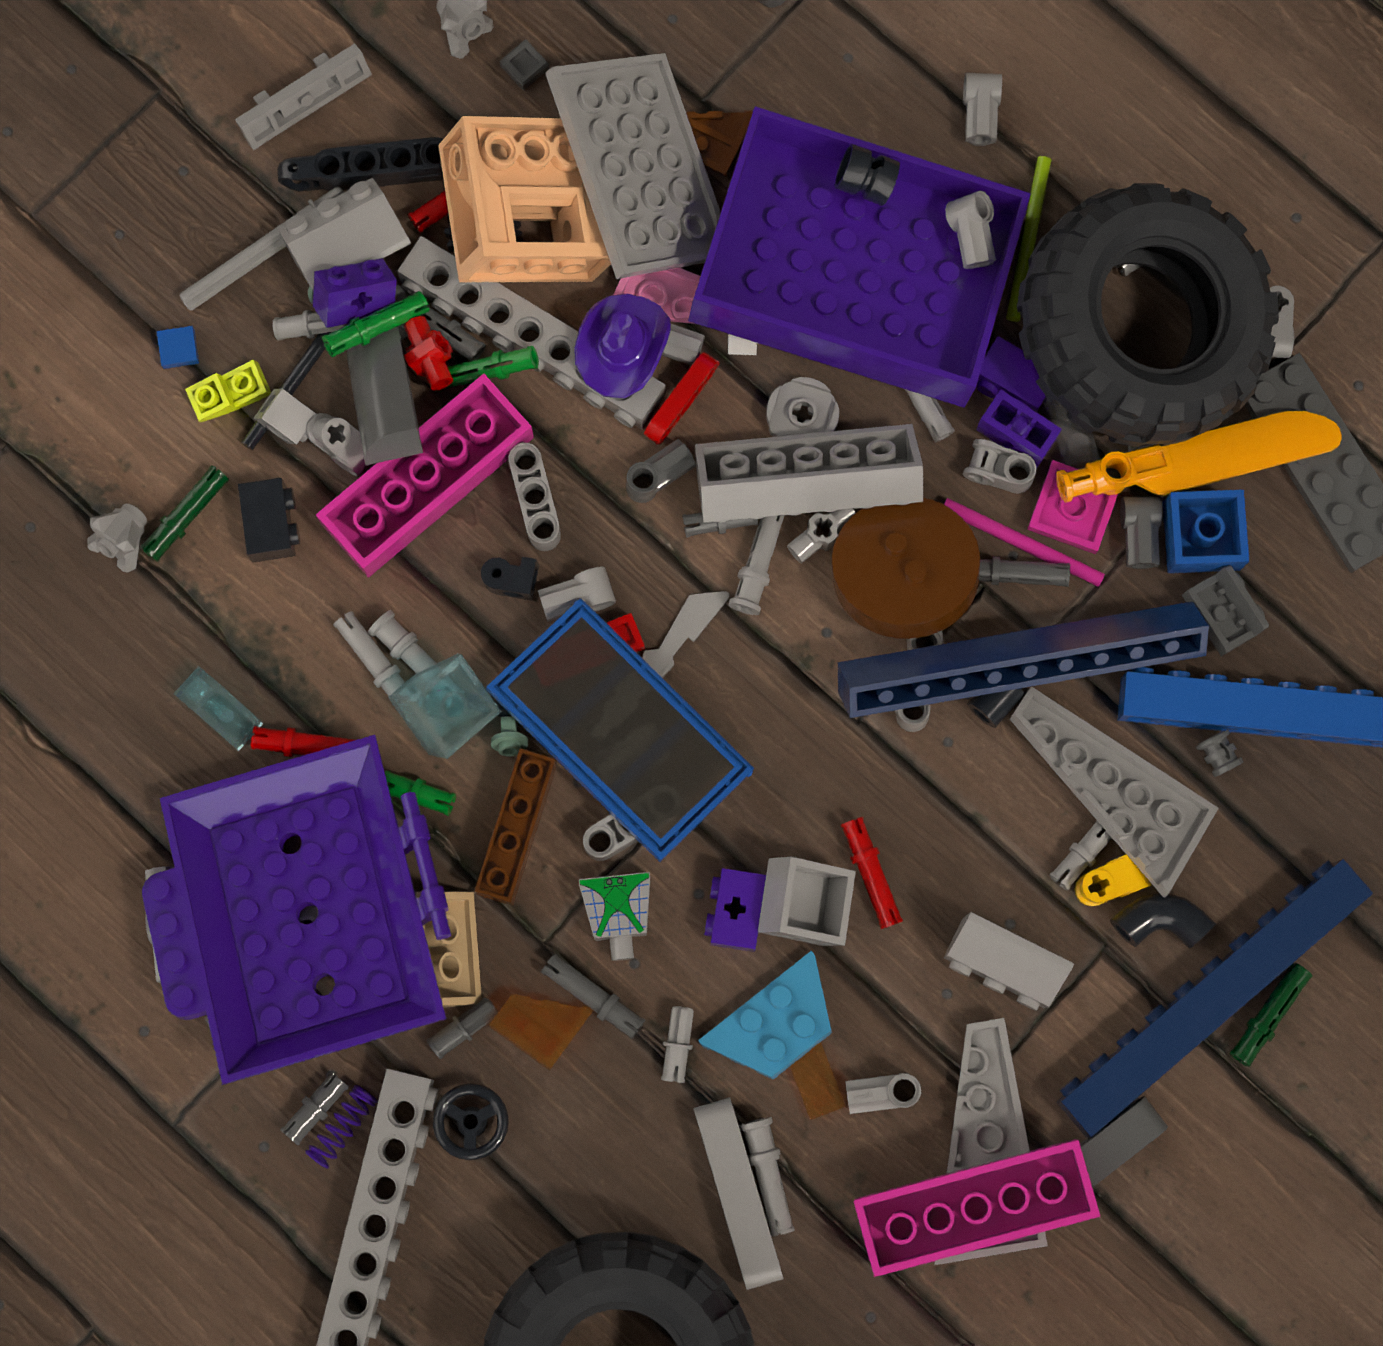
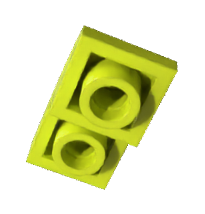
(228, 392)

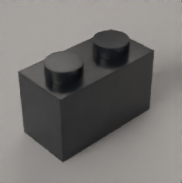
(268, 519)

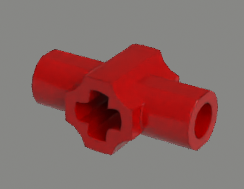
(428, 353)

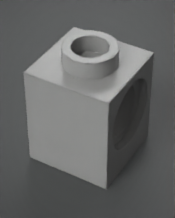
(285, 416)

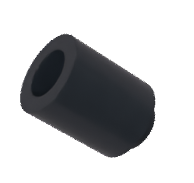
(995, 706)

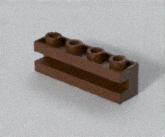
(516, 827)

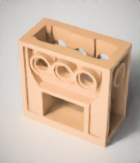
(518, 172)

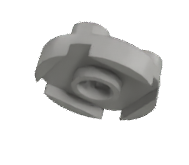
(798, 393)

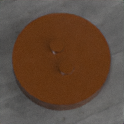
(906, 568)

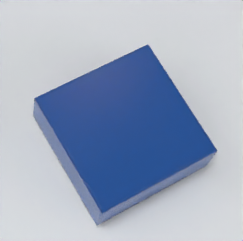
(177, 347)

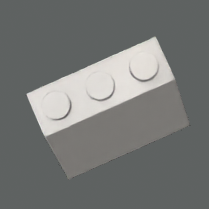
(344, 231)
(1007, 962)

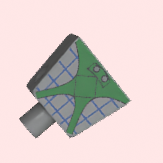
(617, 910)

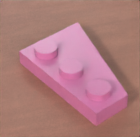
(669, 288)

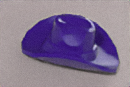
(621, 344)

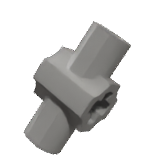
(808, 543)

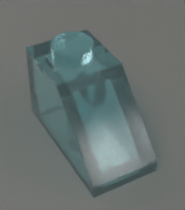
(218, 708)

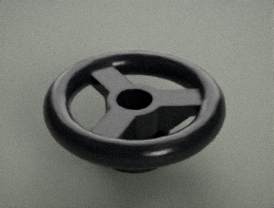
(495, 1107)

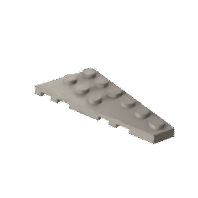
(1134, 801)
(988, 1117)

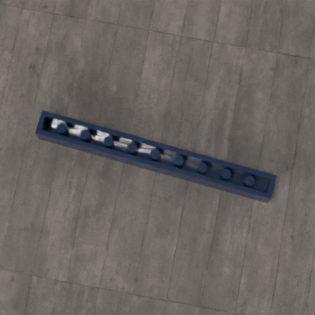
(1021, 659)
(1214, 997)

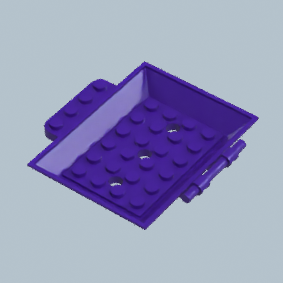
(233, 904)

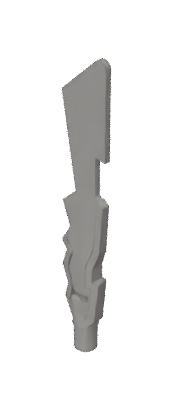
(690, 623)

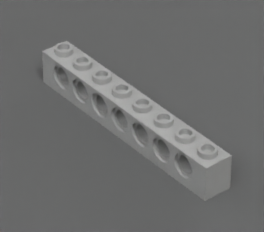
(429, 260)
(357, 1240)

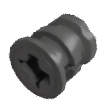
(1220, 753)

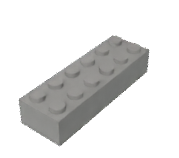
(809, 473)

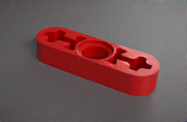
(681, 398)

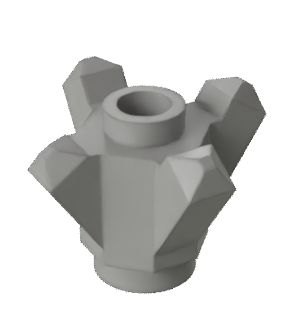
(463, 22)
(118, 535)

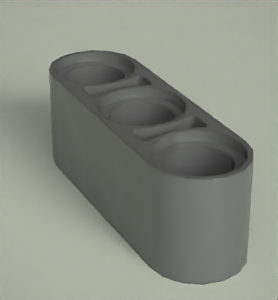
(1121, 1139)

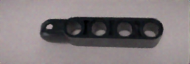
(349, 158)

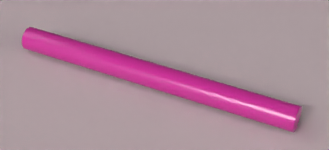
(1025, 543)

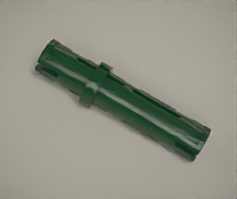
(184, 513)
(1266, 1021)

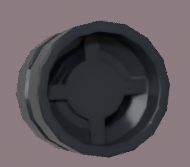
(867, 174)

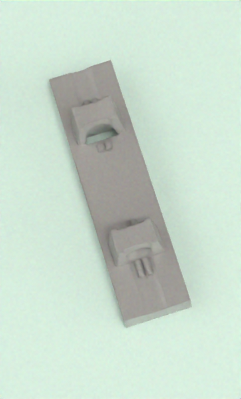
(303, 96)

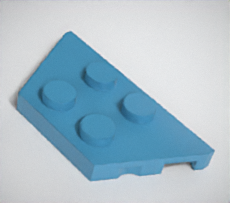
(775, 1023)

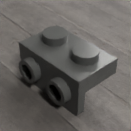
(1227, 610)

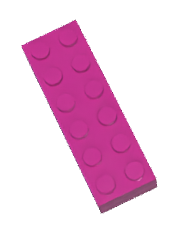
(410, 493)
(976, 1207)

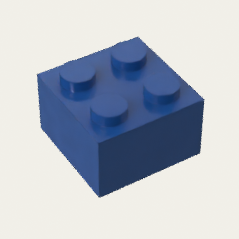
(1205, 531)

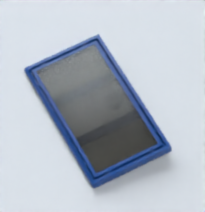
(620, 729)

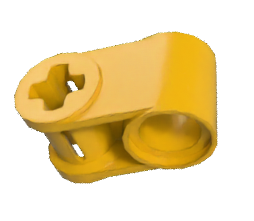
(1116, 879)

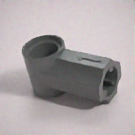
(661, 469)
(1141, 519)

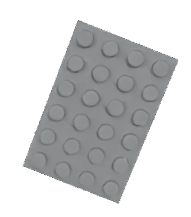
(637, 162)

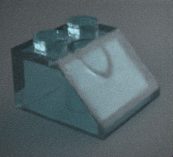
(444, 706)

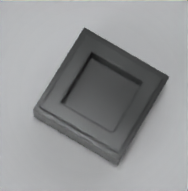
(524, 64)

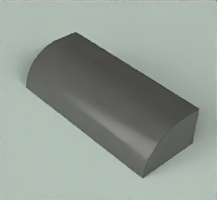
(384, 399)

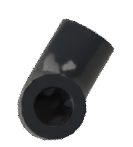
(1156, 913)

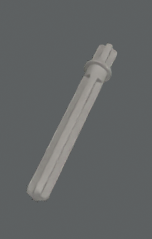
(243, 261)

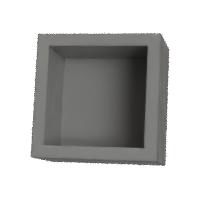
(806, 901)

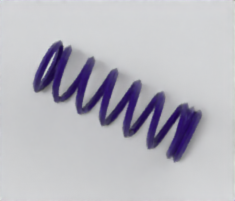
(357, 1093)

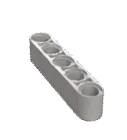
(738, 1193)

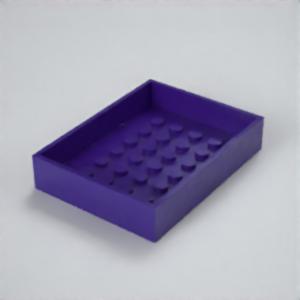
(853, 277)

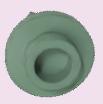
(509, 740)

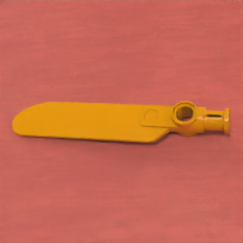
(1208, 456)

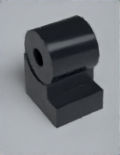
(509, 579)

